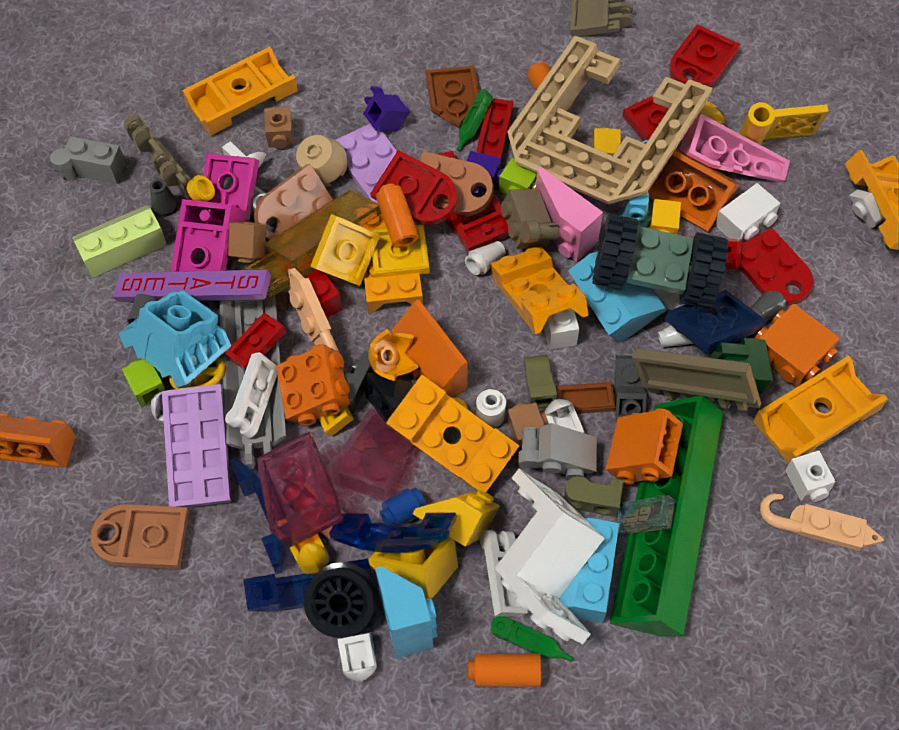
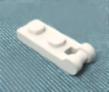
(253, 395)
(502, 599)

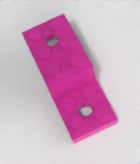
(207, 223)

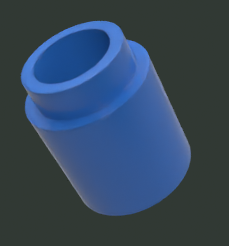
(401, 506)

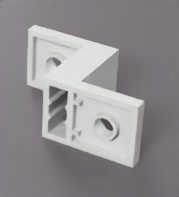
(548, 558)

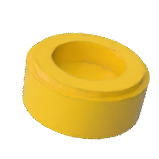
(200, 188)

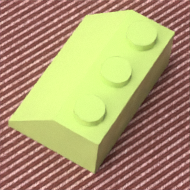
(120, 241)

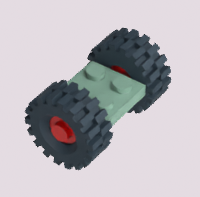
(660, 261)

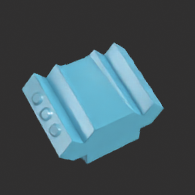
(176, 336)

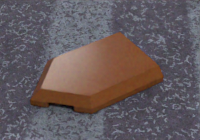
(452, 92)

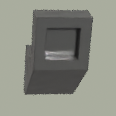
(628, 389)

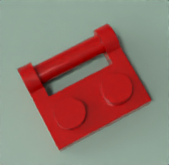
(483, 230)

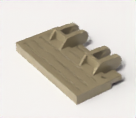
(599, 16)
(161, 159)
(697, 377)

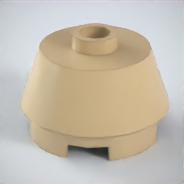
(325, 157)

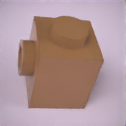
(279, 127)
(246, 240)
(524, 416)

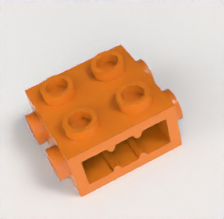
(798, 345)
(313, 385)
(644, 446)

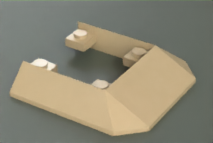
(545, 129)

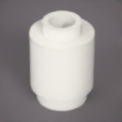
(491, 407)

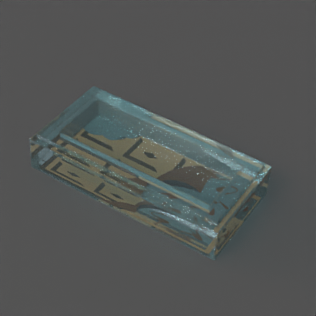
(645, 515)

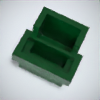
(750, 351)

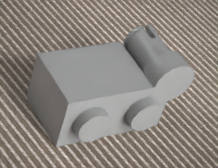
(90, 159)
(558, 450)

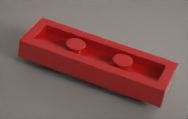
(495, 128)

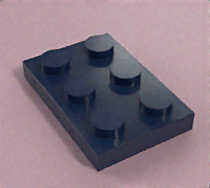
(723, 323)

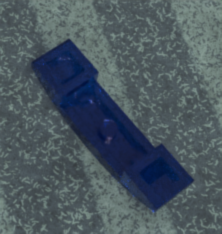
(250, 484)
(360, 533)
(287, 592)

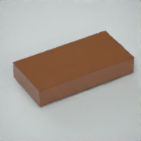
(588, 397)

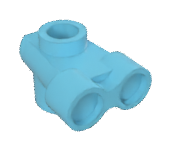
(638, 209)

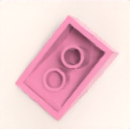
(576, 217)

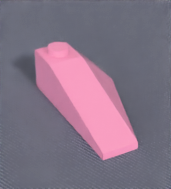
(729, 151)

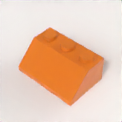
(696, 186)
(433, 351)
(35, 441)

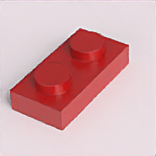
(257, 338)

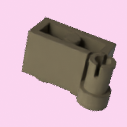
(528, 219)

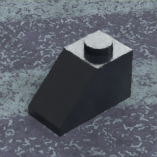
(385, 394)

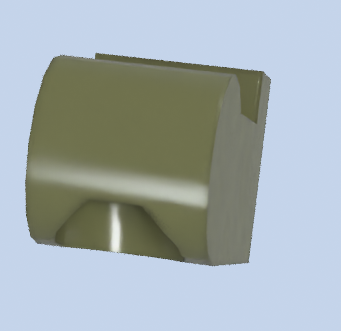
(539, 380)
(593, 496)

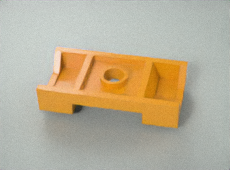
(216, 100)
(883, 182)
(536, 287)
(389, 288)
(425, 417)
(799, 428)

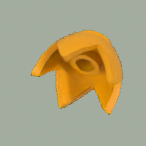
(396, 348)

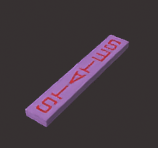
(198, 284)

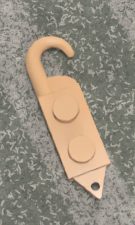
(309, 310)
(822, 525)

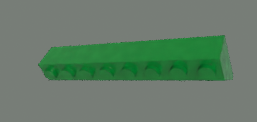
(662, 563)

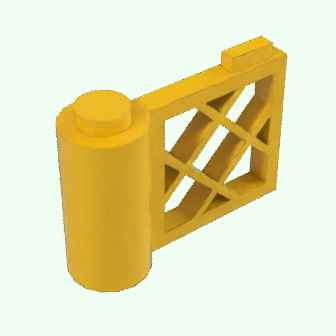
(766, 123)

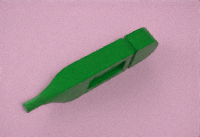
(474, 117)
(527, 638)

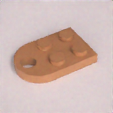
(466, 178)
(292, 200)
(143, 536)

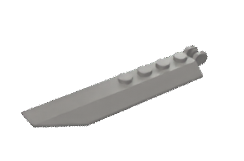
(235, 319)

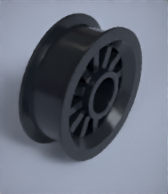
(326, 623)

